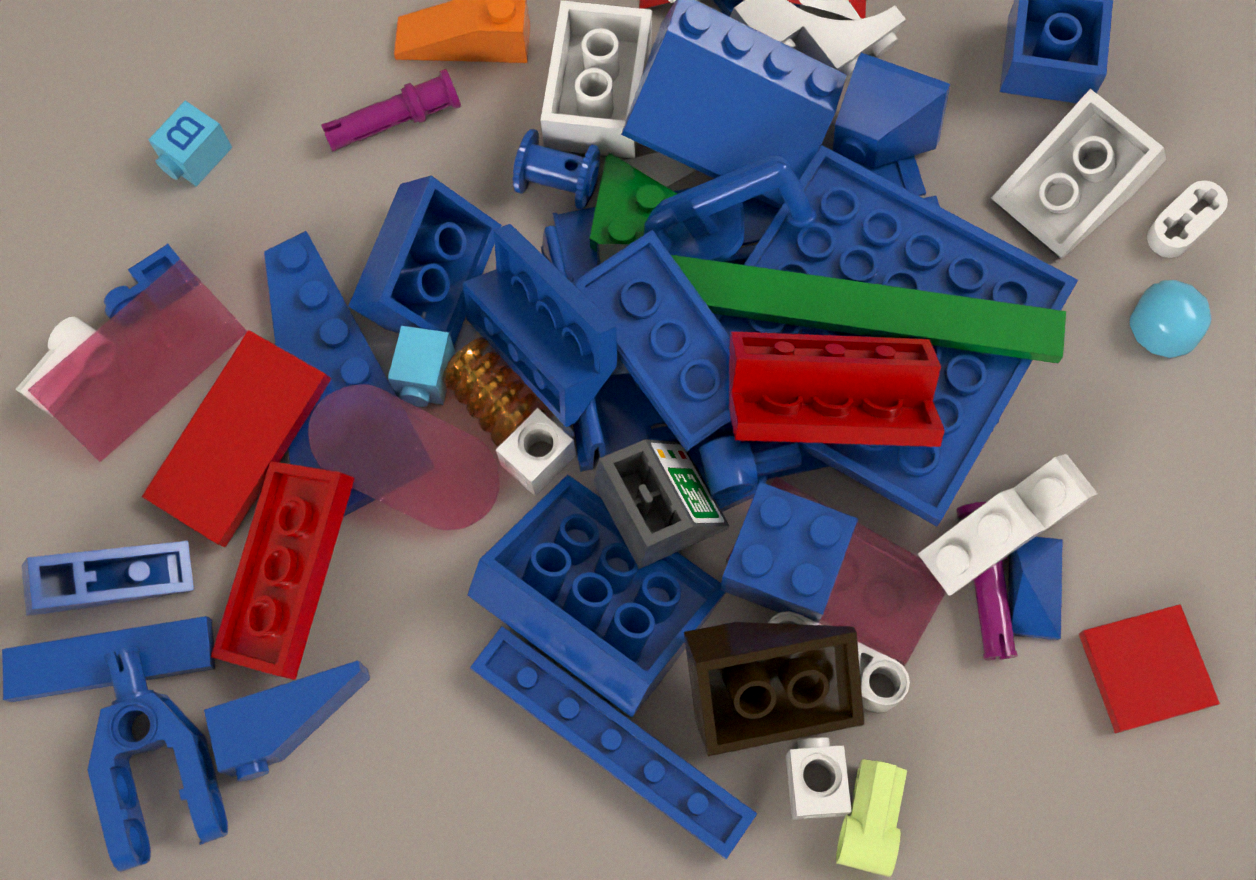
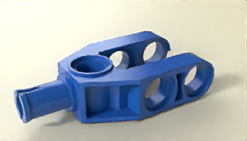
(111, 771)

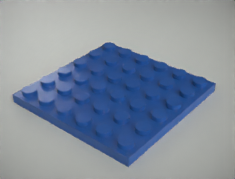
(898, 239)

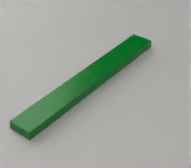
(877, 310)

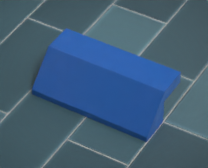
(542, 326)

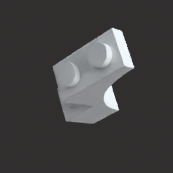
(824, 39)
(1007, 523)

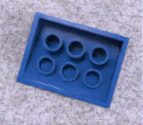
(730, 96)
(583, 600)

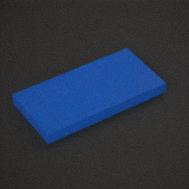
(665, 337)

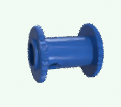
(556, 169)

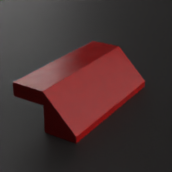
(833, 389)

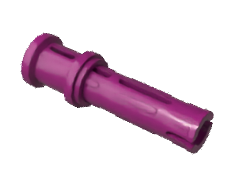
(411, 104)
(992, 605)

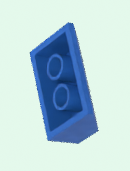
(422, 259)

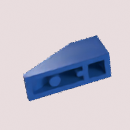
(105, 576)
(274, 722)

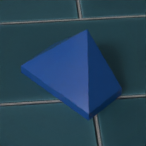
(1036, 588)

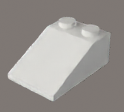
(1080, 174)

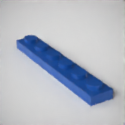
(614, 742)

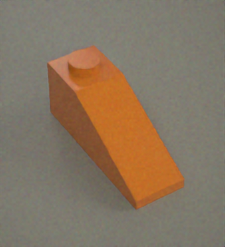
(466, 32)

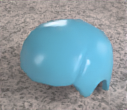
(1170, 318)

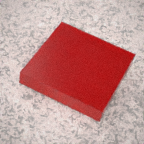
(1148, 668)

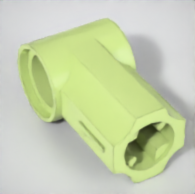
(870, 832)

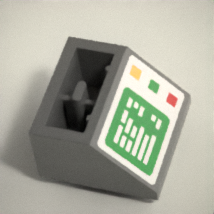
(657, 499)

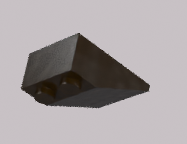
(772, 682)

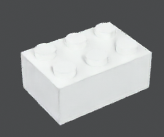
(594, 77)

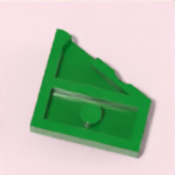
(624, 203)

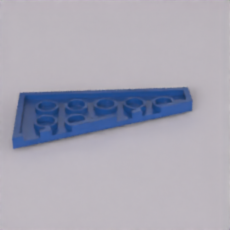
(320, 330)

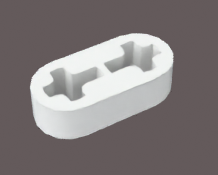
(1180, 212)

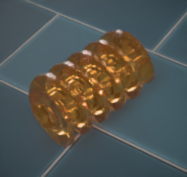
(486, 390)

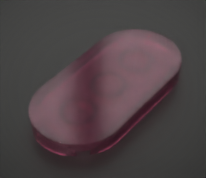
(404, 456)

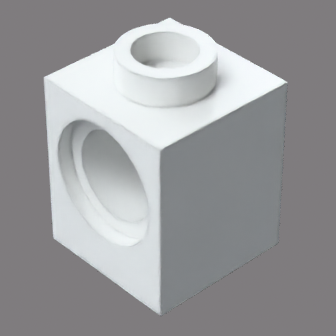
(533, 471)
(809, 803)

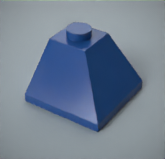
(889, 113)

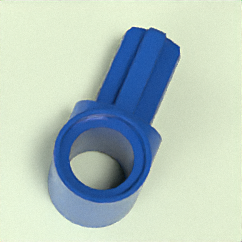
(735, 466)

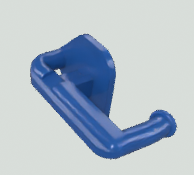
(712, 214)

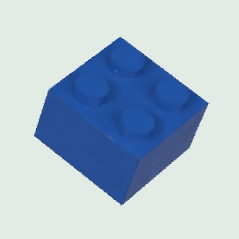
(1056, 48)
(788, 553)

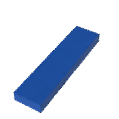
(80, 662)

